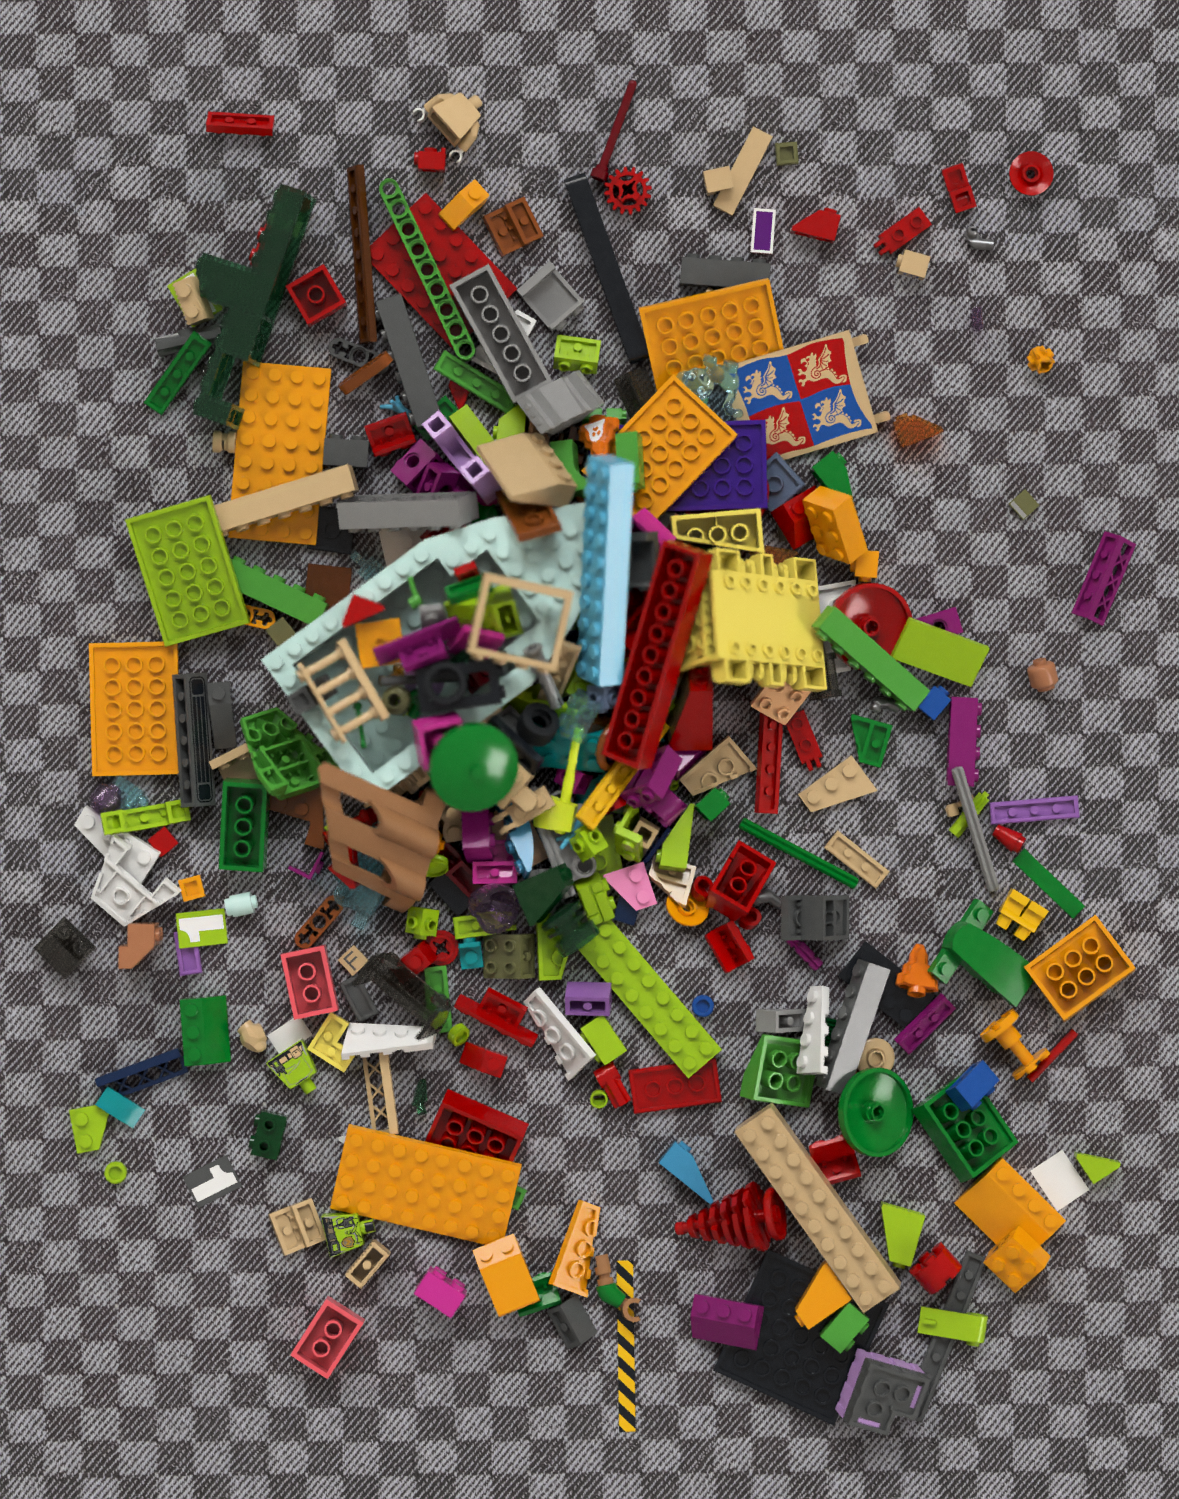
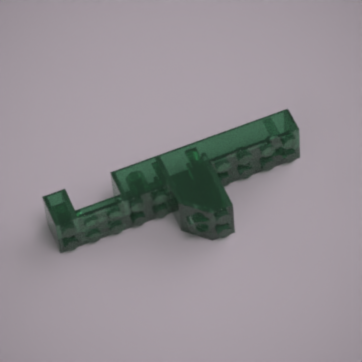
(250, 298)

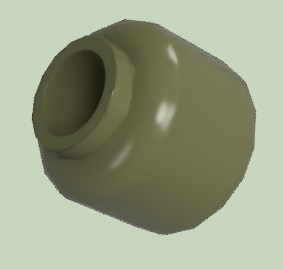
(390, 697)

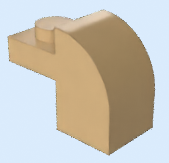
(648, 831)

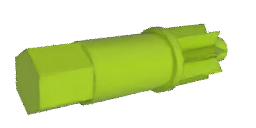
(960, 824)

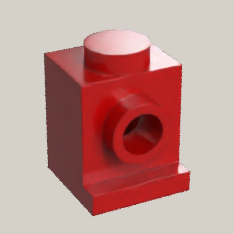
(430, 160)

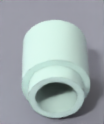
(241, 904)

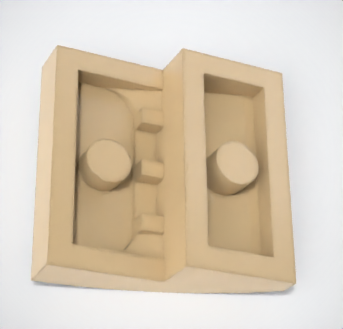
(297, 1226)

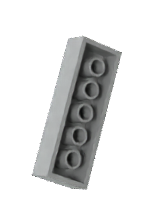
(500, 333)
(408, 510)

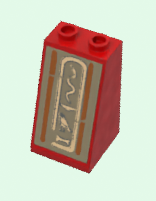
(693, 712)

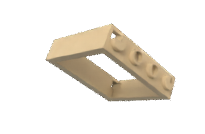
(502, 658)

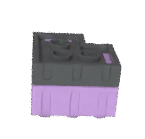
(880, 1390)

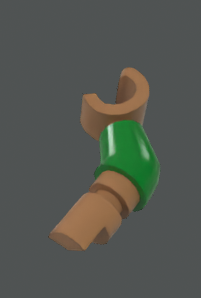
(608, 1290)

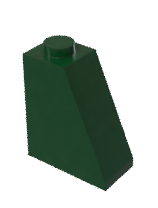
(543, 892)

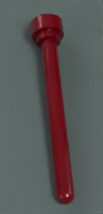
(600, 172)

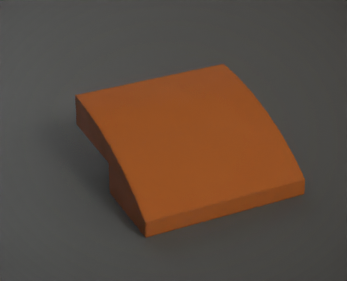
(512, 226)

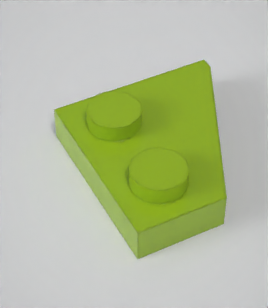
(88, 1127)

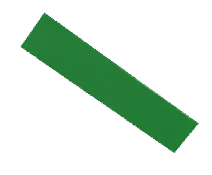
(1048, 883)

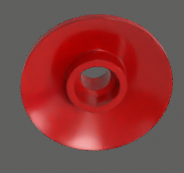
(1033, 162)

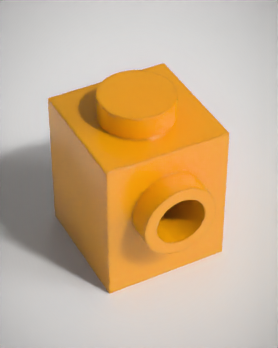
(866, 566)

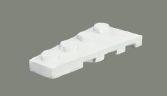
(137, 860)

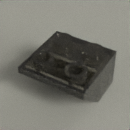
(65, 948)

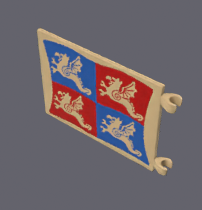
(808, 395)

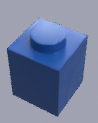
(935, 702)

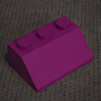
(726, 1321)

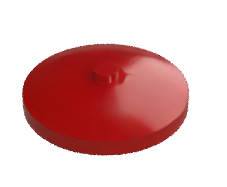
(876, 611)

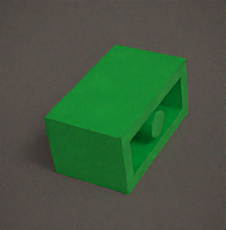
(712, 804)

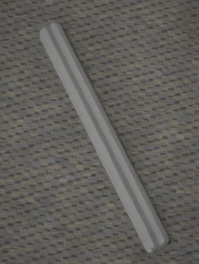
(975, 828)

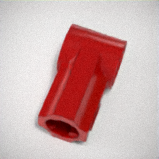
(610, 1080)

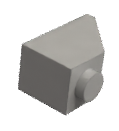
(779, 1020)

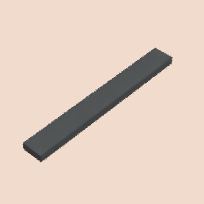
(957, 1301)

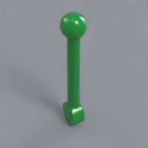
(357, 706)

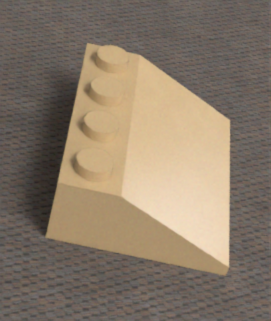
(528, 470)

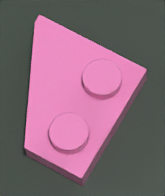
(633, 885)

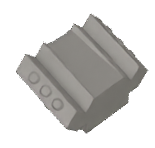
(560, 403)

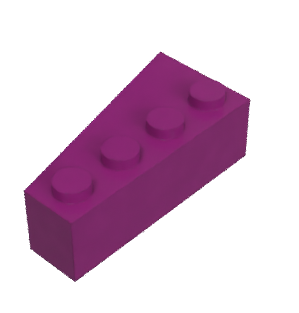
(478, 835)

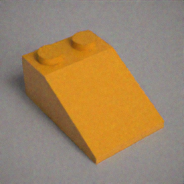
(506, 1275)

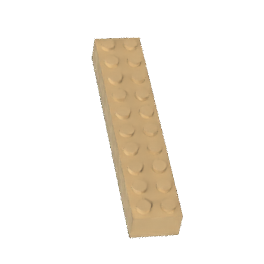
(817, 1207)

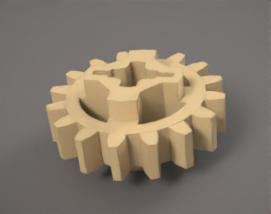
(412, 782)

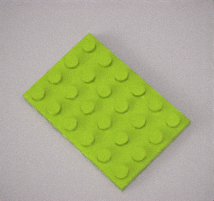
(187, 570)

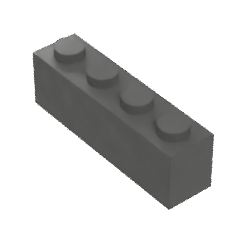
(721, 273)

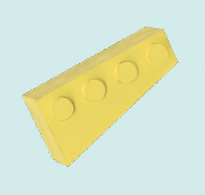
(727, 529)

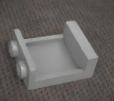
(551, 297)

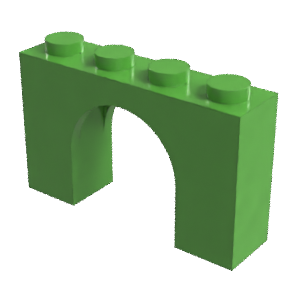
(628, 447)

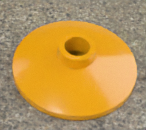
(694, 916)

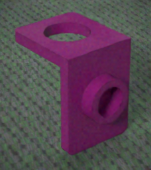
(316, 868)

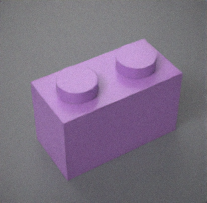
(588, 998)

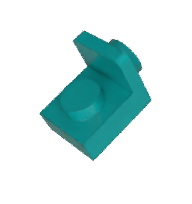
(470, 953)

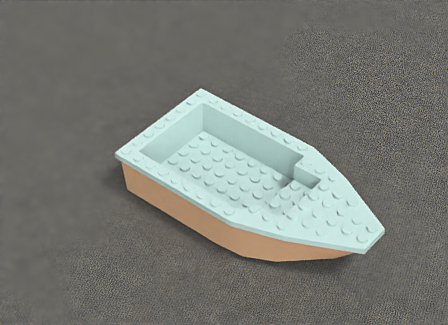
(493, 546)

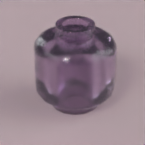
(105, 798)

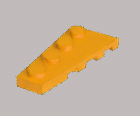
(573, 1261)

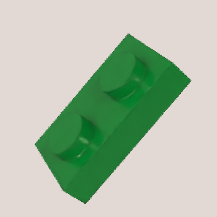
(547, 1293)

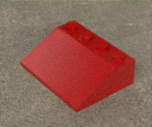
(476, 1128)

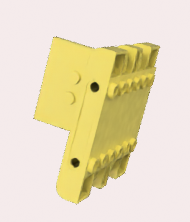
(759, 623)

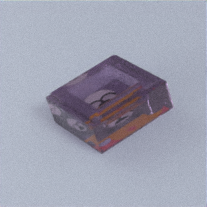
(977, 320)

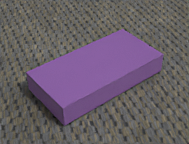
(188, 959)

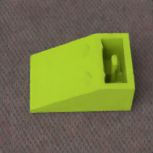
(498, 616)

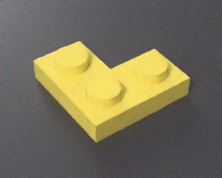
(326, 1042)

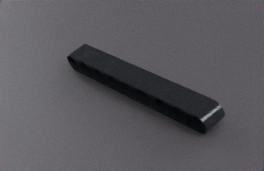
(607, 268)

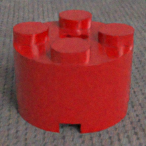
(935, 1268)

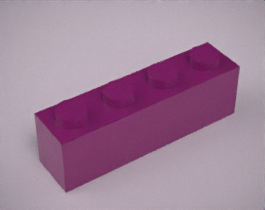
(962, 738)

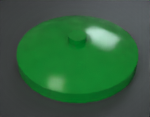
(473, 767)
(875, 1112)

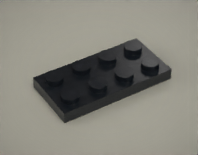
(894, 999)

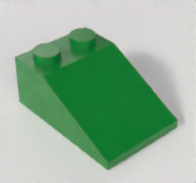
(832, 473)

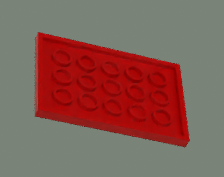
(452, 252)

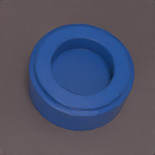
(702, 1005)

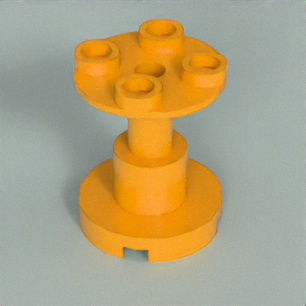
(1009, 1038)

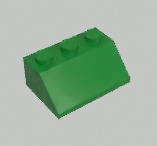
(205, 1030)

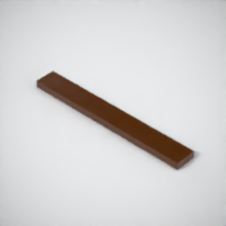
(361, 254)

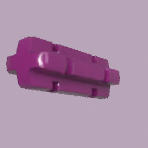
(806, 954)

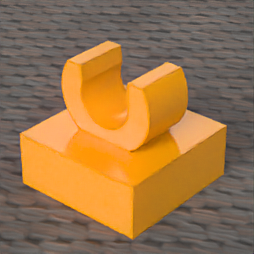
(191, 888)

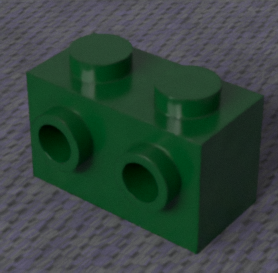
(268, 1135)

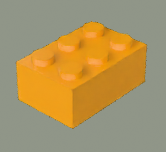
(835, 524)

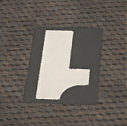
(212, 1181)

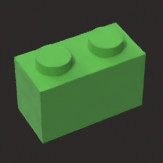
(844, 1327)

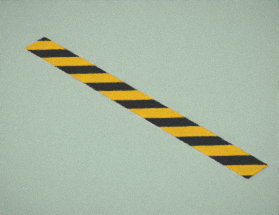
(626, 1356)

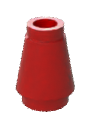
(1009, 838)

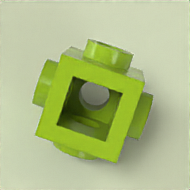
(588, 843)
(422, 922)

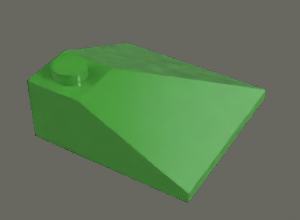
(773, 1074)

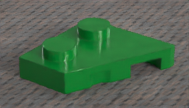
(870, 739)

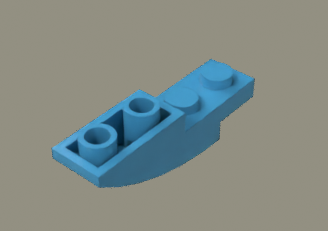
(520, 845)

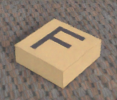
(353, 960)

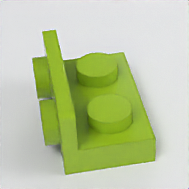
(576, 354)

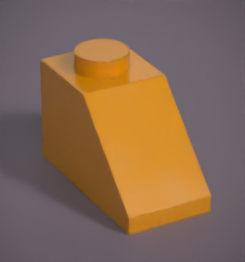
(464, 205)

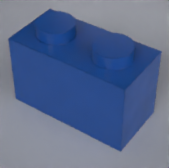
(972, 1086)

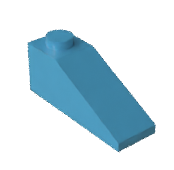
(683, 1165)

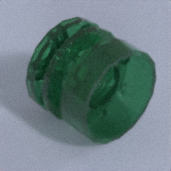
(570, 929)

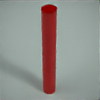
(1054, 1053)

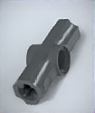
(173, 343)

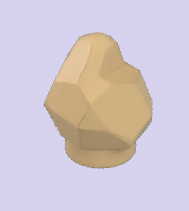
(253, 1036)

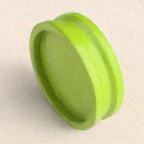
(438, 866)

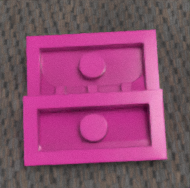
(486, 640)
(497, 871)

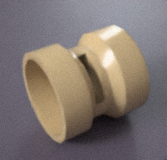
(229, 441)

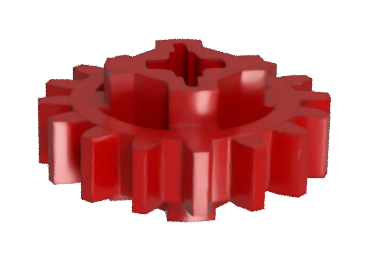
(620, 184)

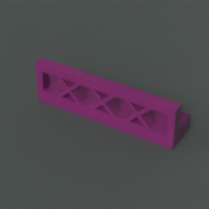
(1101, 576)

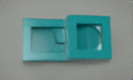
(120, 1107)

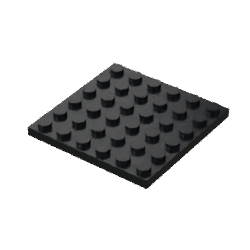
(789, 1358)

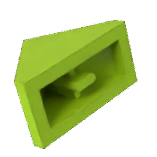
(1095, 1166)

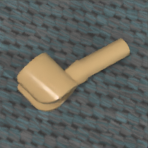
(952, 809)

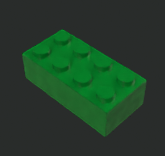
(244, 825)

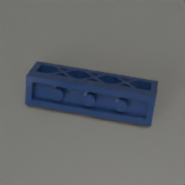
(140, 1066)

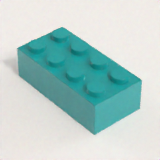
(557, 752)

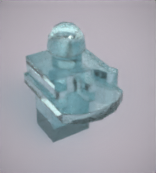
(134, 794)

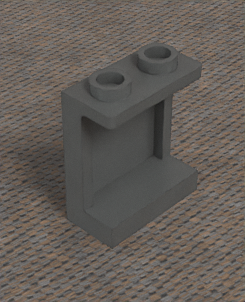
(642, 559)

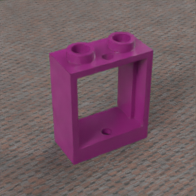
(652, 784)

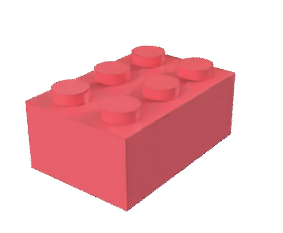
(309, 982)
(327, 1337)

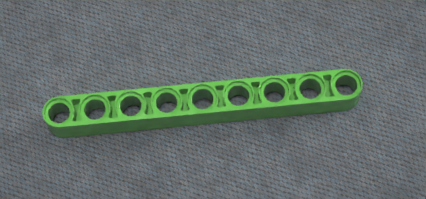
(427, 259)

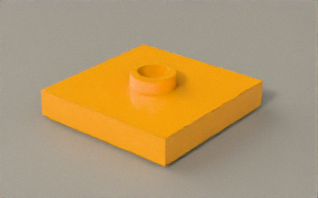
(373, 635)

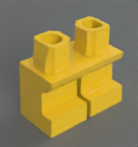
(1029, 918)

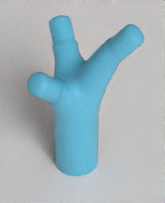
(396, 406)
(568, 835)

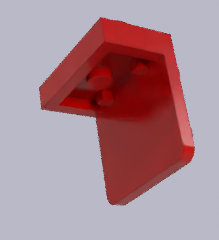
(835, 1159)

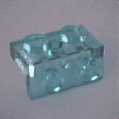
(578, 716)

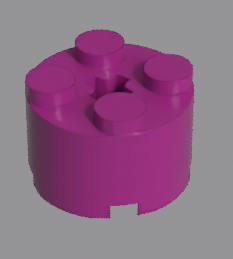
(666, 810)

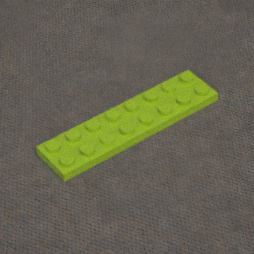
(650, 999)

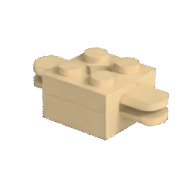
(520, 793)

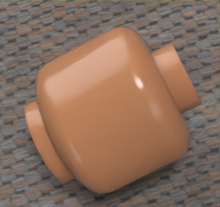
(1042, 675)

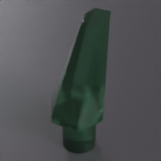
(420, 1097)

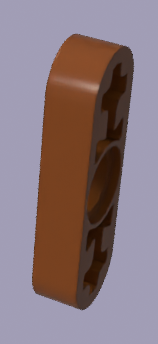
(365, 372)
(312, 937)

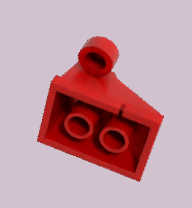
(736, 885)

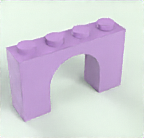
(462, 457)

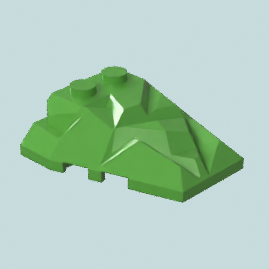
(282, 754)

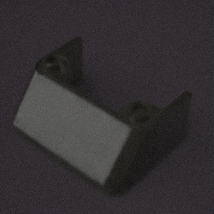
(407, 990)

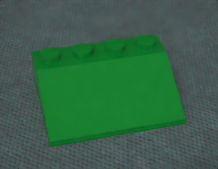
(966, 1138)

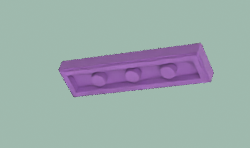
(1034, 810)

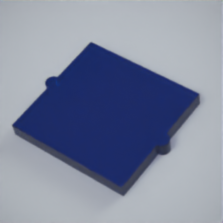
(656, 845)

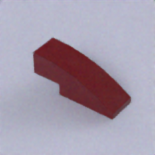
(459, 870)

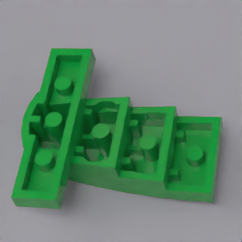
(982, 956)

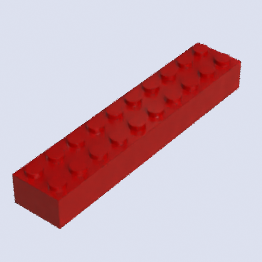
(657, 654)

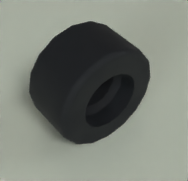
(532, 733)

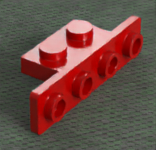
(499, 1013)

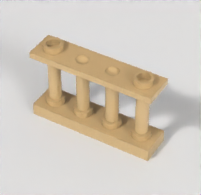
(353, 672)

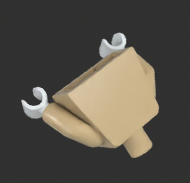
(455, 119)

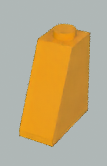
(821, 1297)

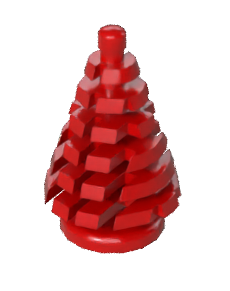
(741, 1219)

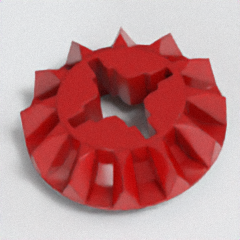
(451, 946)

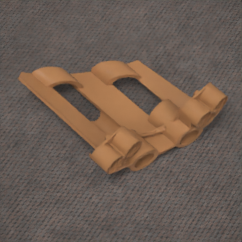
(401, 842)

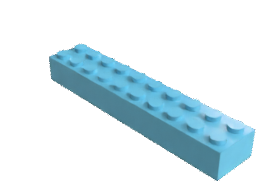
(605, 569)

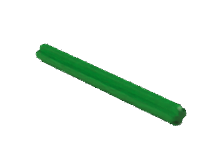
(798, 853)

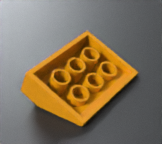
(1080, 968)
(1005, 1200)

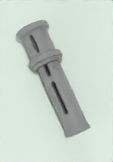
(546, 681)

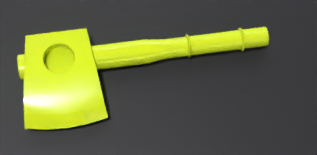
(562, 816)

